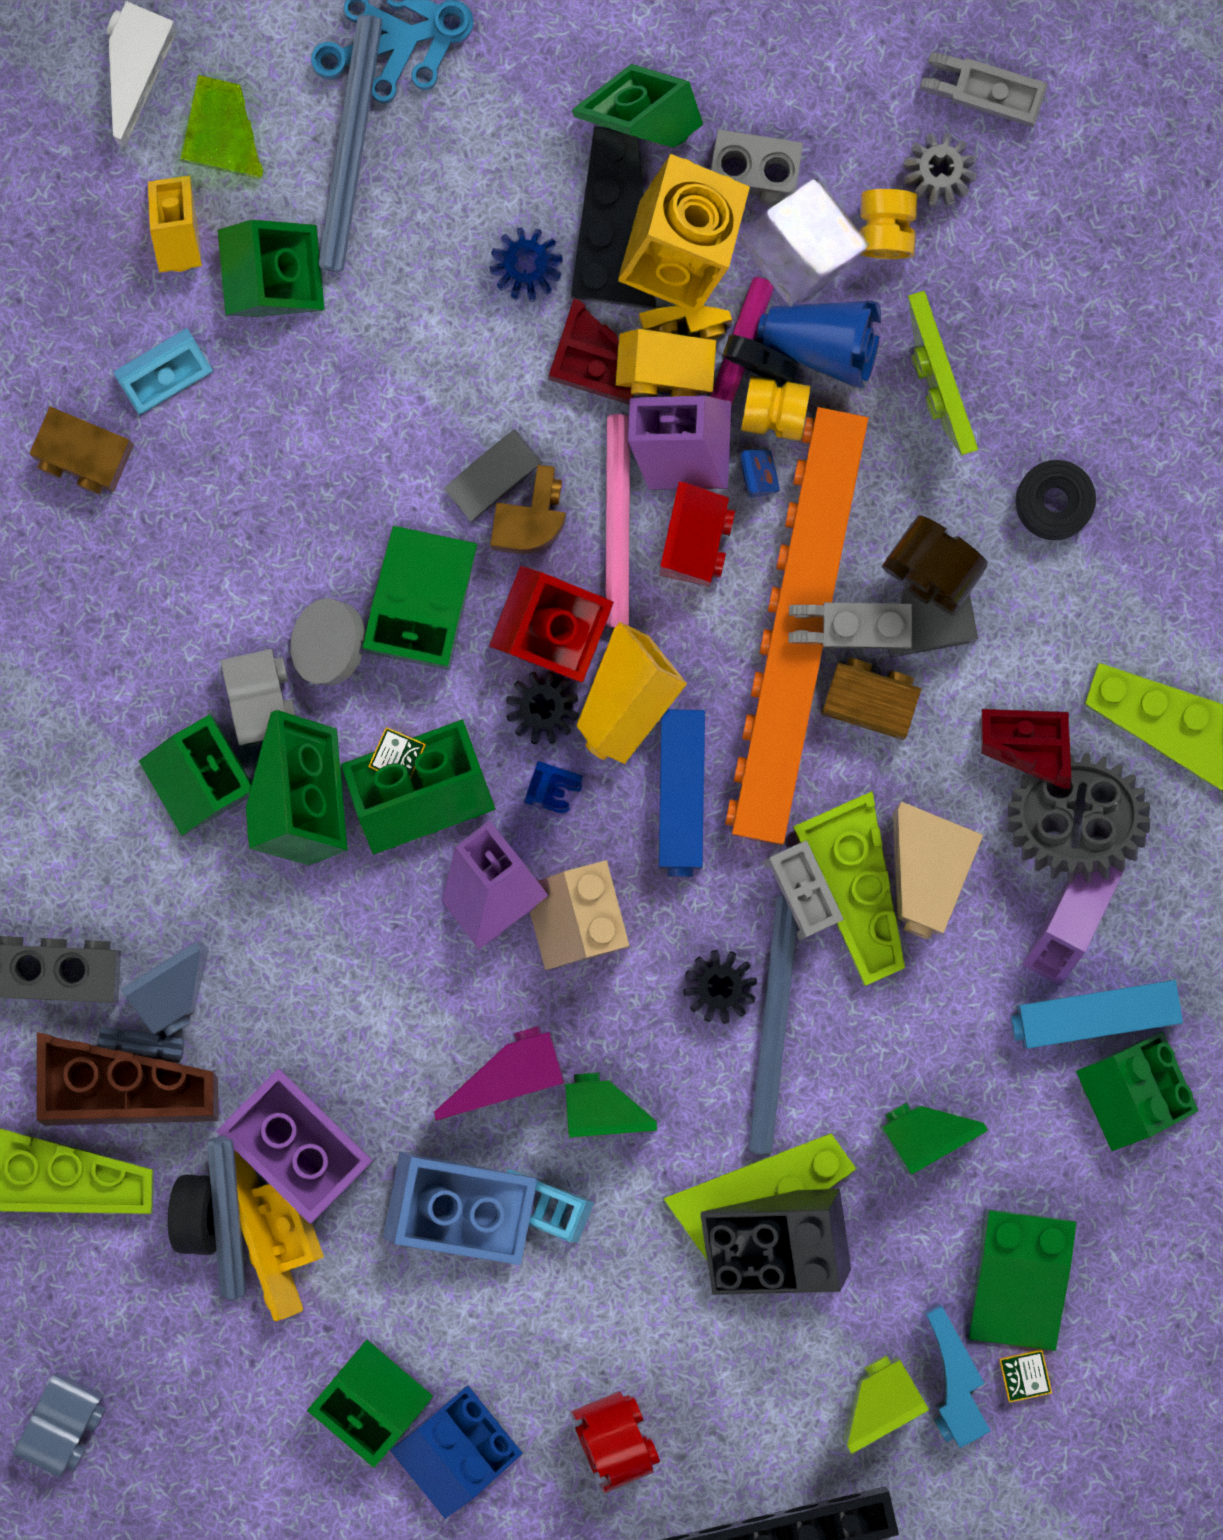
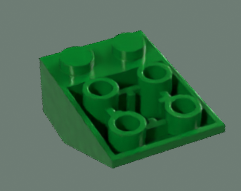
(420, 598)

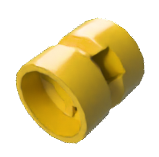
(888, 223)
(775, 408)

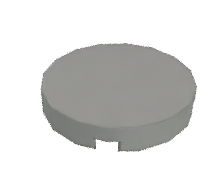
(327, 642)

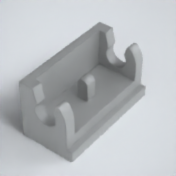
(804, 889)

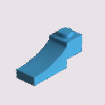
(958, 1411)

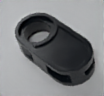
(760, 359)

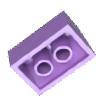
(295, 1146)

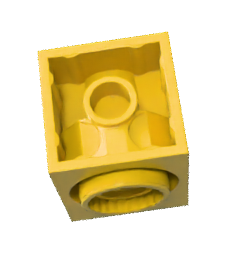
(684, 233)

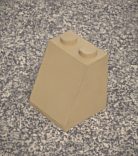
(929, 868)
(578, 916)

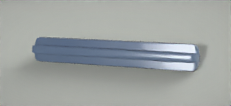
(226, 1217)

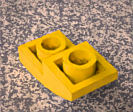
(707, 324)

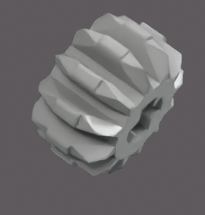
(937, 155)

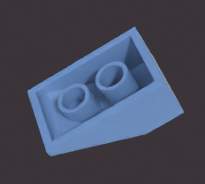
(459, 1208)

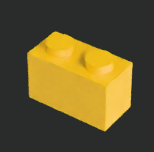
(665, 363)

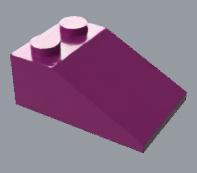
(514, 1071)

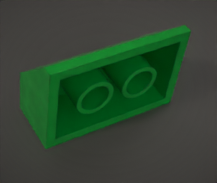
(441, 793)

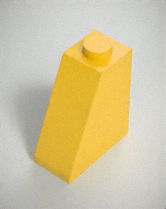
(627, 694)

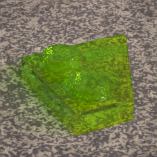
(219, 130)

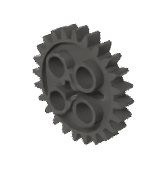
(1120, 821)

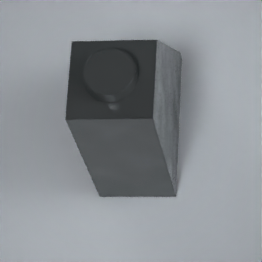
(934, 627)

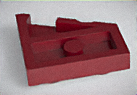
(588, 356)
(1029, 742)

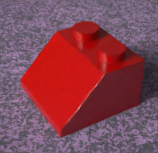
(695, 535)
(551, 623)

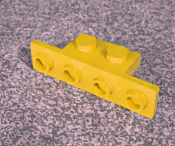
(275, 1239)

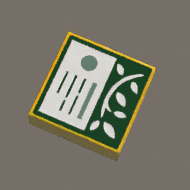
(396, 749)
(1025, 1375)

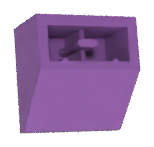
(681, 440)
(489, 886)

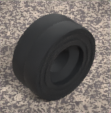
(1073, 482)
(191, 1216)

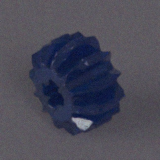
(542, 264)

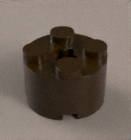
(935, 564)

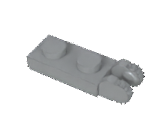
(988, 89)
(856, 625)

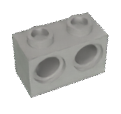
(757, 155)

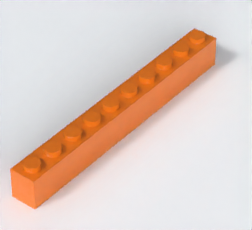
(792, 669)

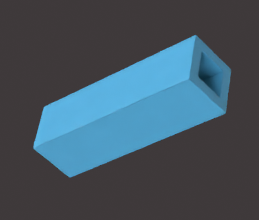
(1097, 1014)

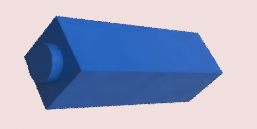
(681, 791)

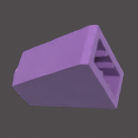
(1071, 925)

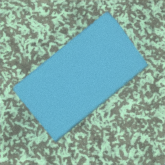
(163, 371)

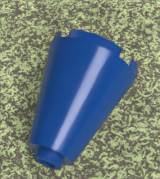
(826, 337)

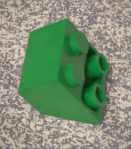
(196, 774)
(1137, 1091)
(370, 1403)

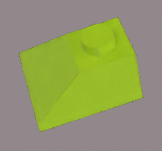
(882, 1403)

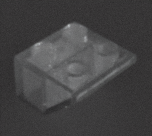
(803, 243)

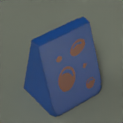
(759, 473)

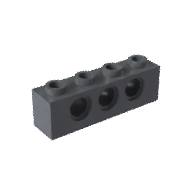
(97, 985)

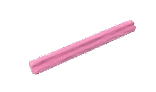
(617, 518)

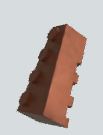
(118, 1087)

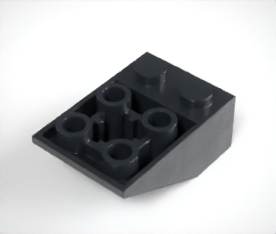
(778, 1244)

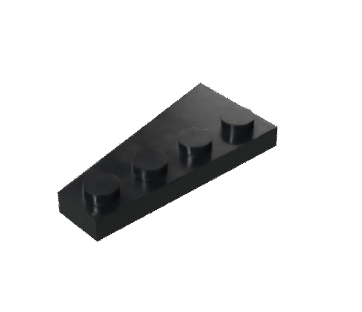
(607, 220)

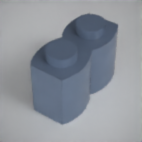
(59, 1425)

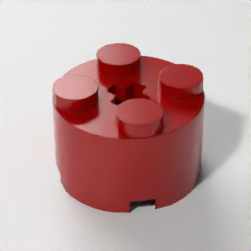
(614, 1440)

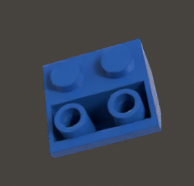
(456, 1452)

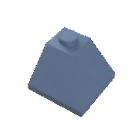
(169, 990)

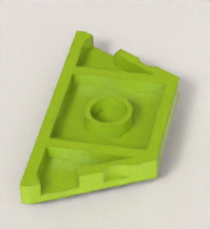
(932, 363)

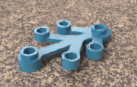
(402, 39)

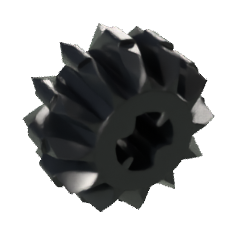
(534, 720)
(721, 972)

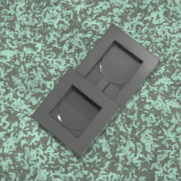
(493, 475)

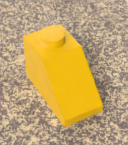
(174, 224)

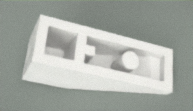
(136, 54)

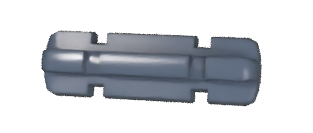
(141, 1043)

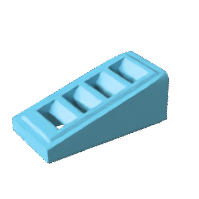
(578, 1218)

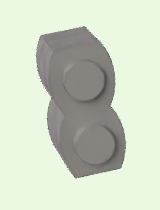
(255, 692)

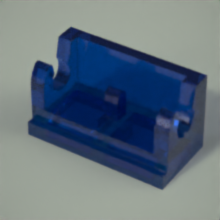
(546, 784)

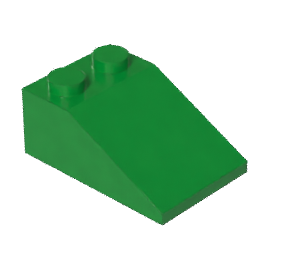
(297, 792)
(1021, 1279)

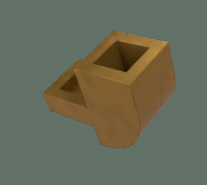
(534, 527)

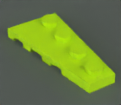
(854, 867)
(61, 1178)

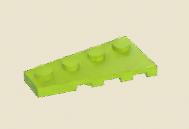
(1163, 717)
(803, 1167)

